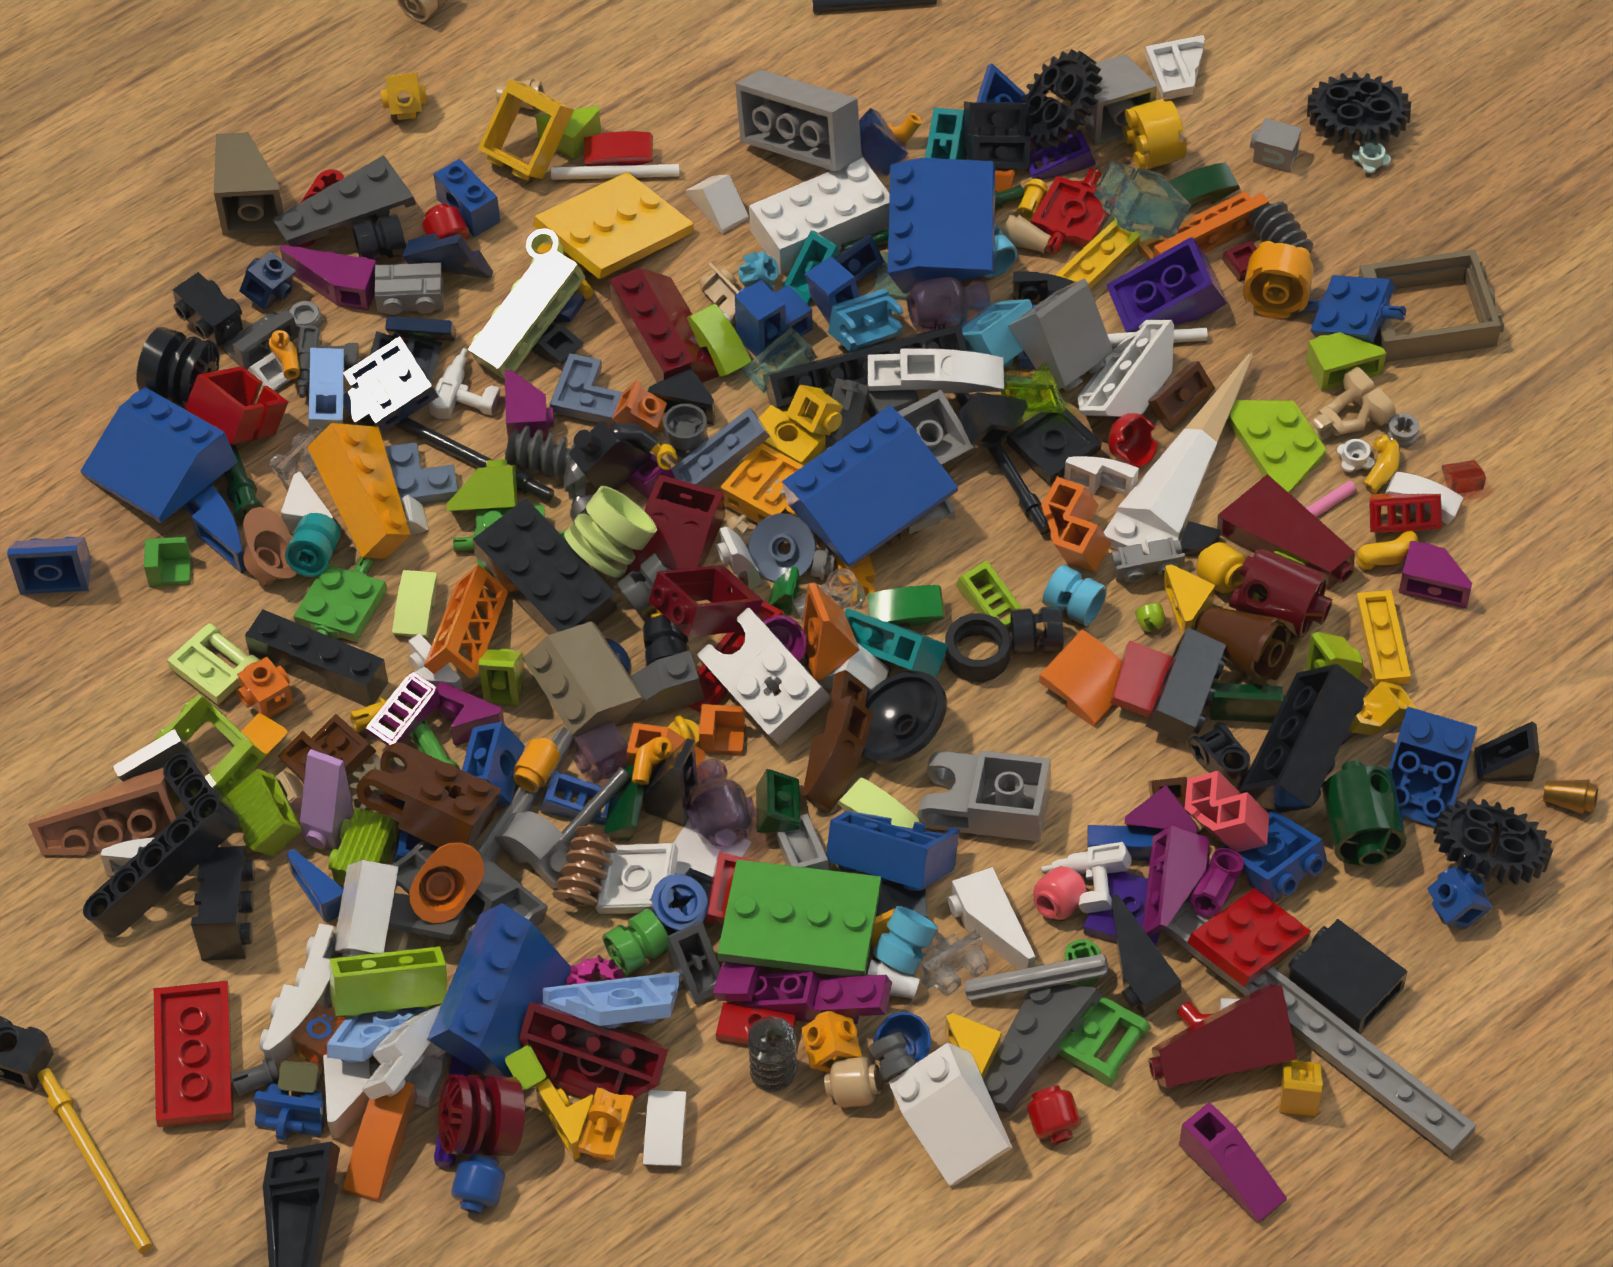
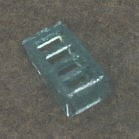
(780, 347)

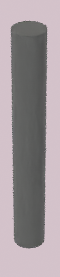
(595, 804)

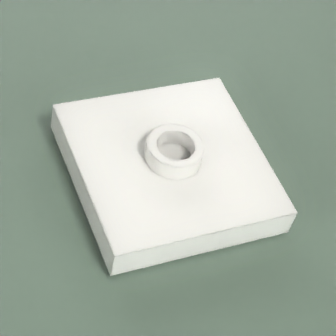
(634, 876)

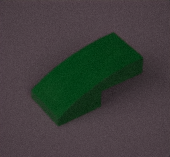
(1206, 182)

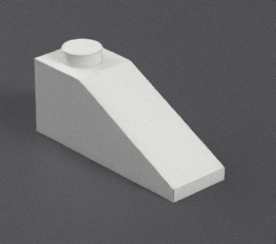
(985, 908)

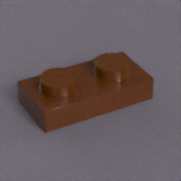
(1181, 394)

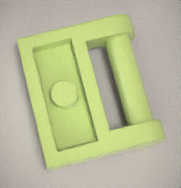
(205, 669)

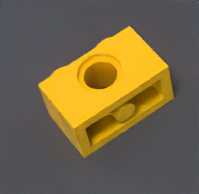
(790, 437)

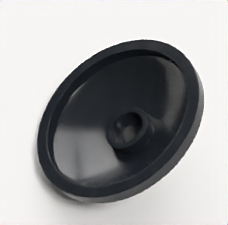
(905, 716)

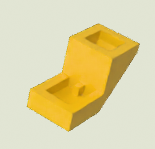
(1381, 709)

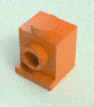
(640, 407)

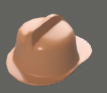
(266, 546)

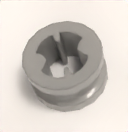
(1406, 421)

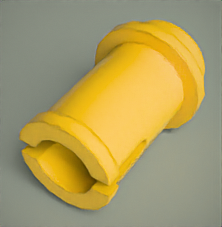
(1034, 194)

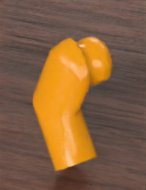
(907, 128)
(286, 353)

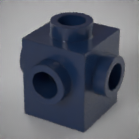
(268, 274)

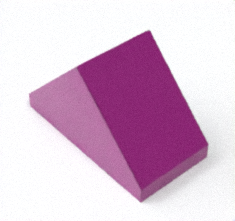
(1161, 812)

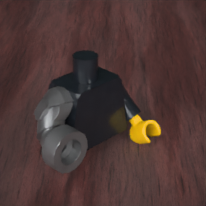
(609, 458)

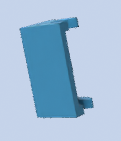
(865, 320)

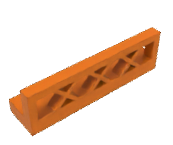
(1209, 227)
(461, 614)

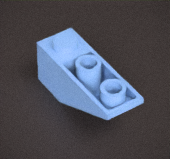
(325, 387)

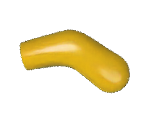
(1386, 463)
(1385, 553)

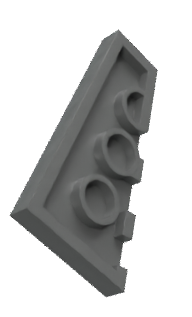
(355, 197)
(1034, 1039)

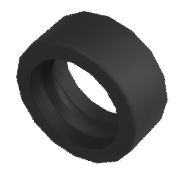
(982, 625)

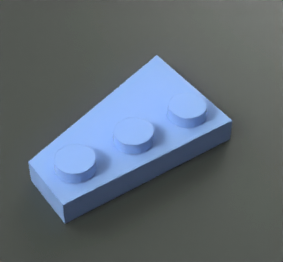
(363, 1033)

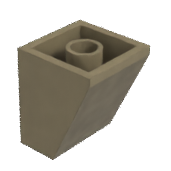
(244, 187)

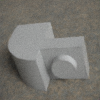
(535, 841)

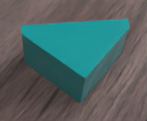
(814, 251)

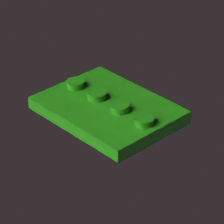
(800, 918)

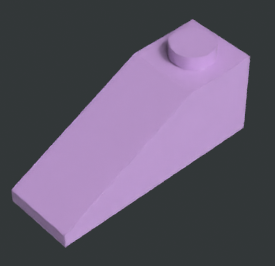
(324, 800)

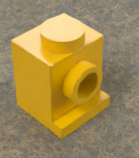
(821, 414)

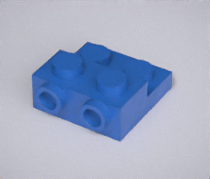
(1285, 859)

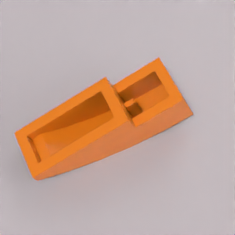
(379, 1143)

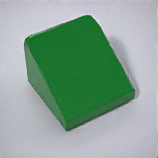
(785, 590)

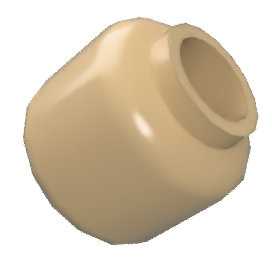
(853, 1082)

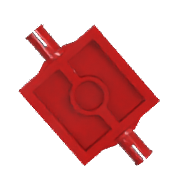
(1071, 212)

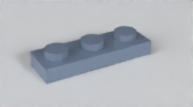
(722, 450)

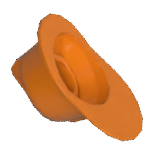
(446, 882)

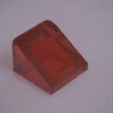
(1464, 476)

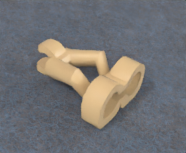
(1362, 391)

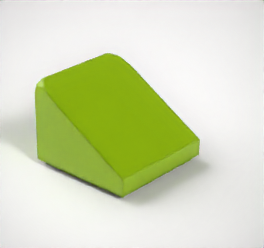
(525, 1067)

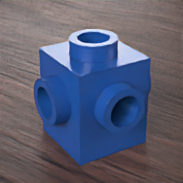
(1459, 897)

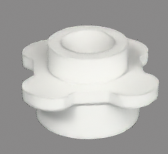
(1355, 448)

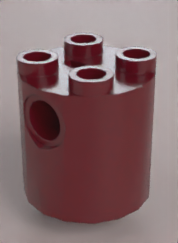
(1282, 590)

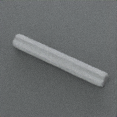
(1036, 977)

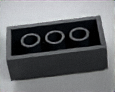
(543, 571)
(1304, 739)

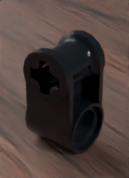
(1220, 752)

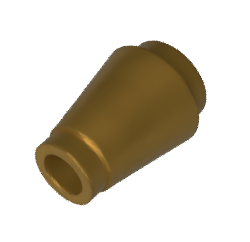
(1572, 794)

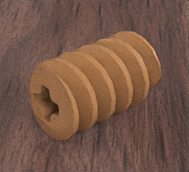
(584, 867)

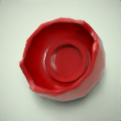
(1132, 440)

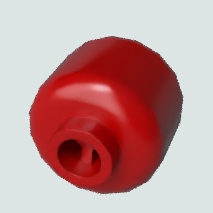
(445, 221)
(1053, 1114)

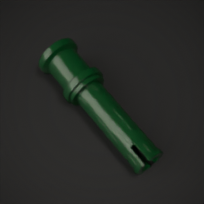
(241, 489)

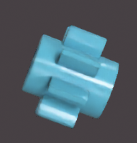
(758, 267)

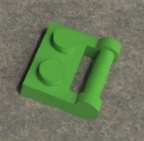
(1095, 1031)

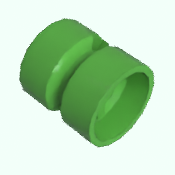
(640, 940)

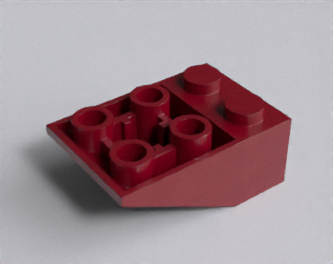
(685, 522)

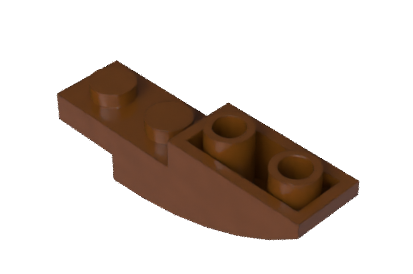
(840, 747)

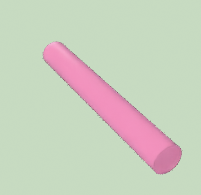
(1332, 498)

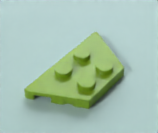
(1277, 439)

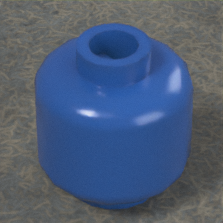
(478, 1183)

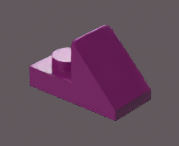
(466, 712)

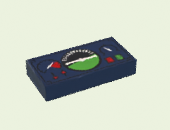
(427, 328)

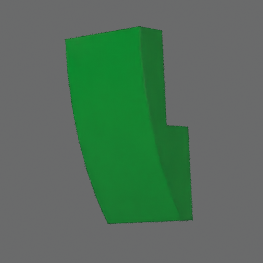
(908, 604)

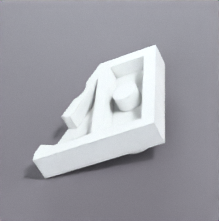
(1175, 65)

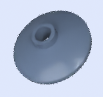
(767, 541)

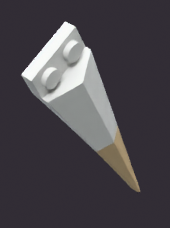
(1167, 492)

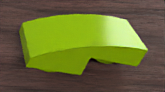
(723, 343)

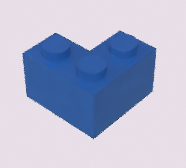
(768, 314)

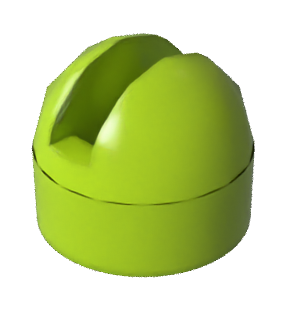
(1150, 616)

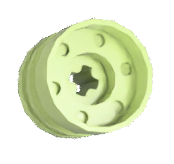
(610, 531)

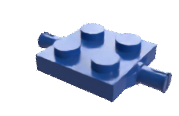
(1354, 307)

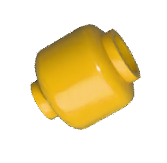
(1221, 567)

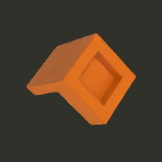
(722, 729)

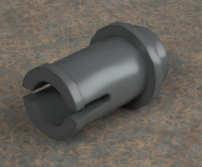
(256, 1077)

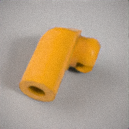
(649, 756)

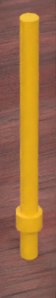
(62, 1105)

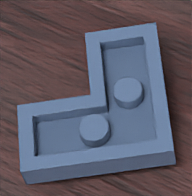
(579, 396)
(424, 484)

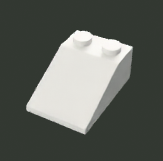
(951, 1112)

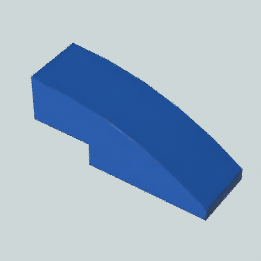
(216, 526)

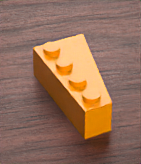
(362, 487)

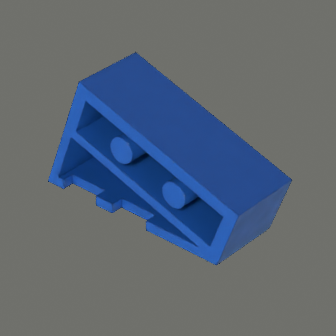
(891, 851)

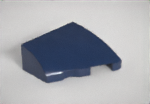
(450, 252)

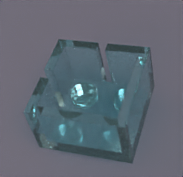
(1143, 202)

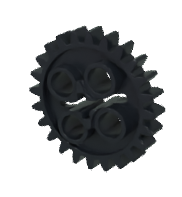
(1071, 79)
(1358, 109)
(1517, 849)

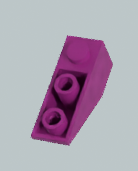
(338, 277)
(1230, 1161)

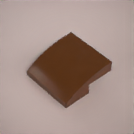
(333, 739)

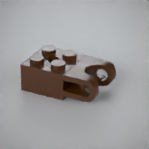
(429, 797)

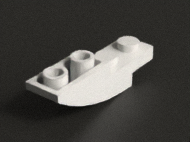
(936, 369)
(297, 1001)
(401, 1053)

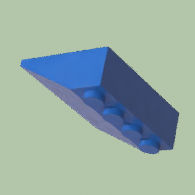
(941, 220)
(157, 455)
(868, 486)
(492, 988)

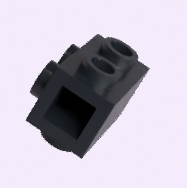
(207, 309)

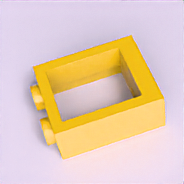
(501, 123)

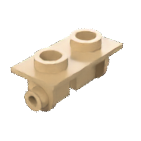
(718, 286)

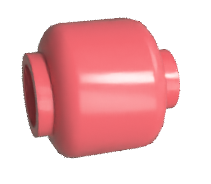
(1059, 893)

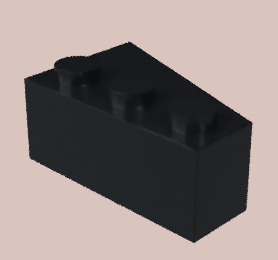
(224, 904)

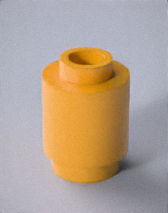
(536, 764)

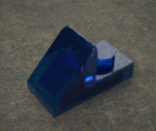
(879, 142)

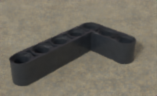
(170, 854)

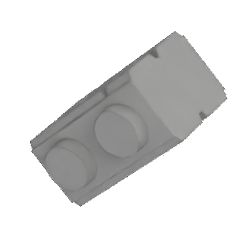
(409, 288)

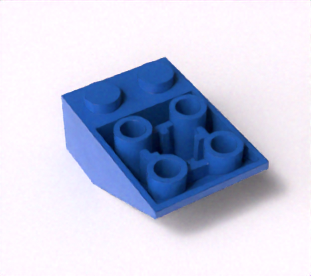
(1430, 763)

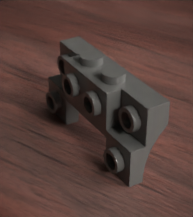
(493, 890)

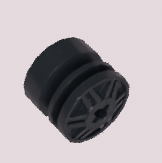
(172, 363)

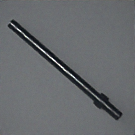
(524, 480)
(1028, 501)

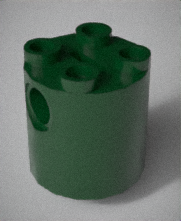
(1363, 814)

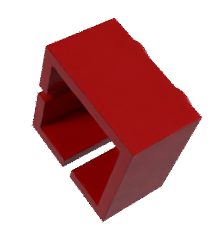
(228, 403)

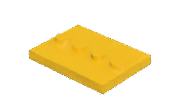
(614, 225)

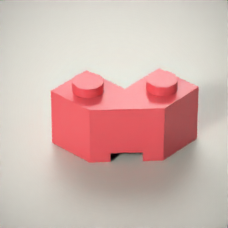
(1226, 813)

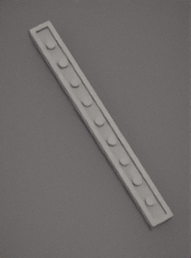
(1347, 1050)

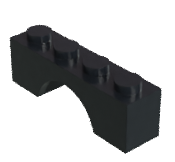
(349, 669)

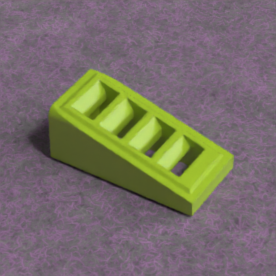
(993, 582)

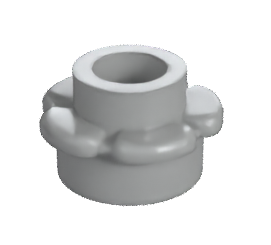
(822, 563)

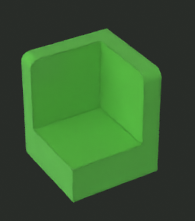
(167, 561)

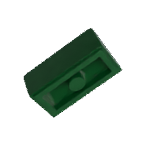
(777, 803)
(624, 809)

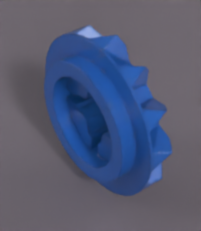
(683, 888)

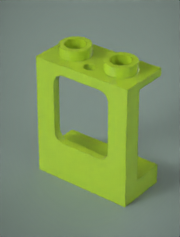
(238, 762)

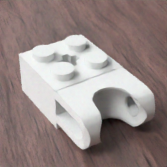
(761, 670)

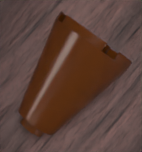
(1253, 641)

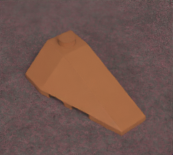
(109, 817)

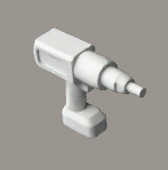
(452, 390)
(1096, 864)

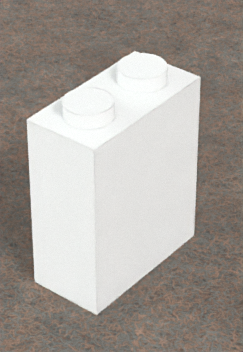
(365, 908)

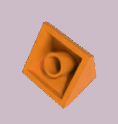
(827, 633)

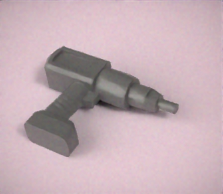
(311, 338)

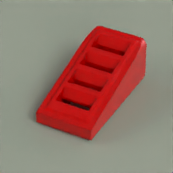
(1405, 524)

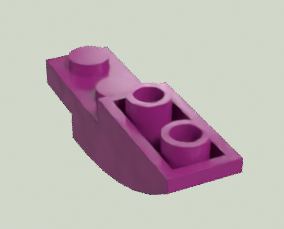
(809, 995)

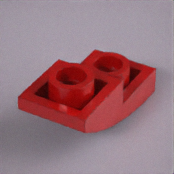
(620, 147)

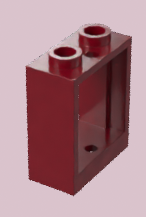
(679, 589)

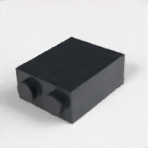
(1347, 975)

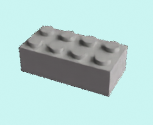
(798, 120)

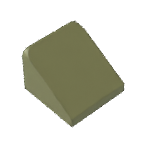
(299, 1076)

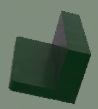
(1245, 702)

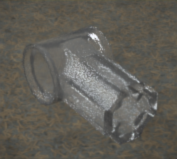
(833, 587)

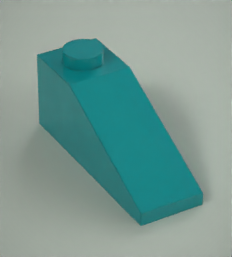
(946, 135)
(897, 643)

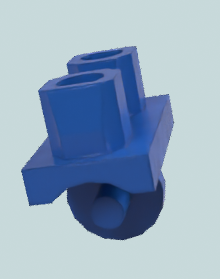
(289, 1113)

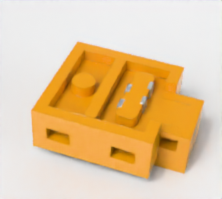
(757, 484)

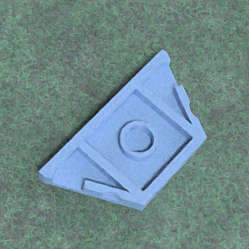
(617, 1000)

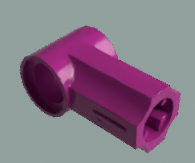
(1217, 882)

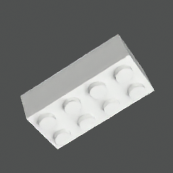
(834, 205)

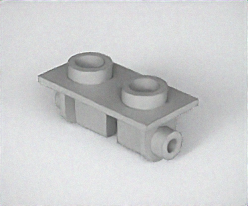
(1135, 565)

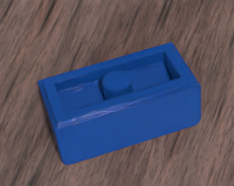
(1135, 838)

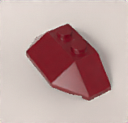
(589, 1056)

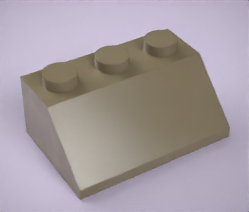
(583, 678)

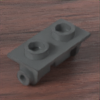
(852, 397)

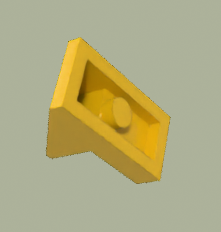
(565, 1118)

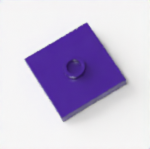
(1132, 891)

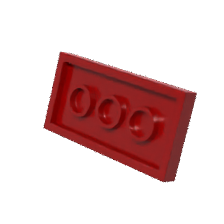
(193, 1054)

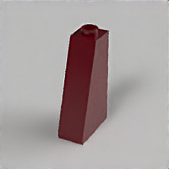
(1277, 522)
(1233, 1040)

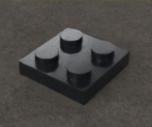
(1050, 439)

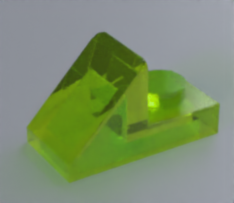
(1038, 391)

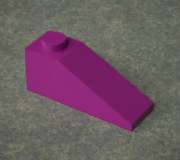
(1174, 870)

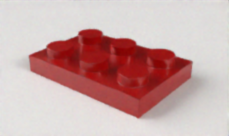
(1249, 937)

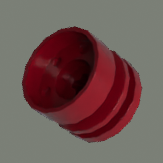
(481, 1115)

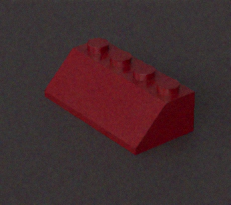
(659, 324)

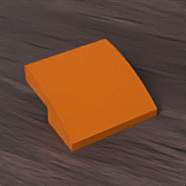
(1084, 677)

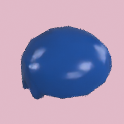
(914, 1030)

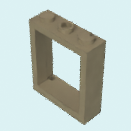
(1435, 270)

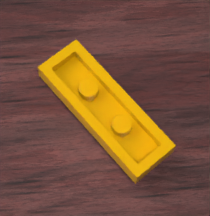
(1101, 254)
(1383, 637)

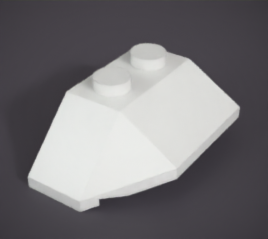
(1131, 373)

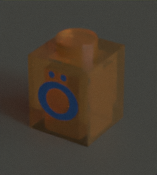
(314, 1033)

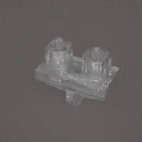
(296, 459)
(951, 955)

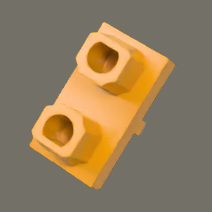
(605, 1125)

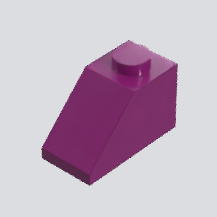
(526, 406)
(1434, 576)

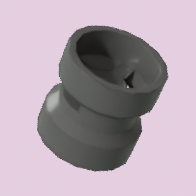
(891, 1055)

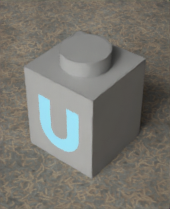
(1276, 144)

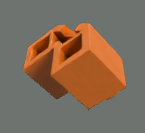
(1069, 514)

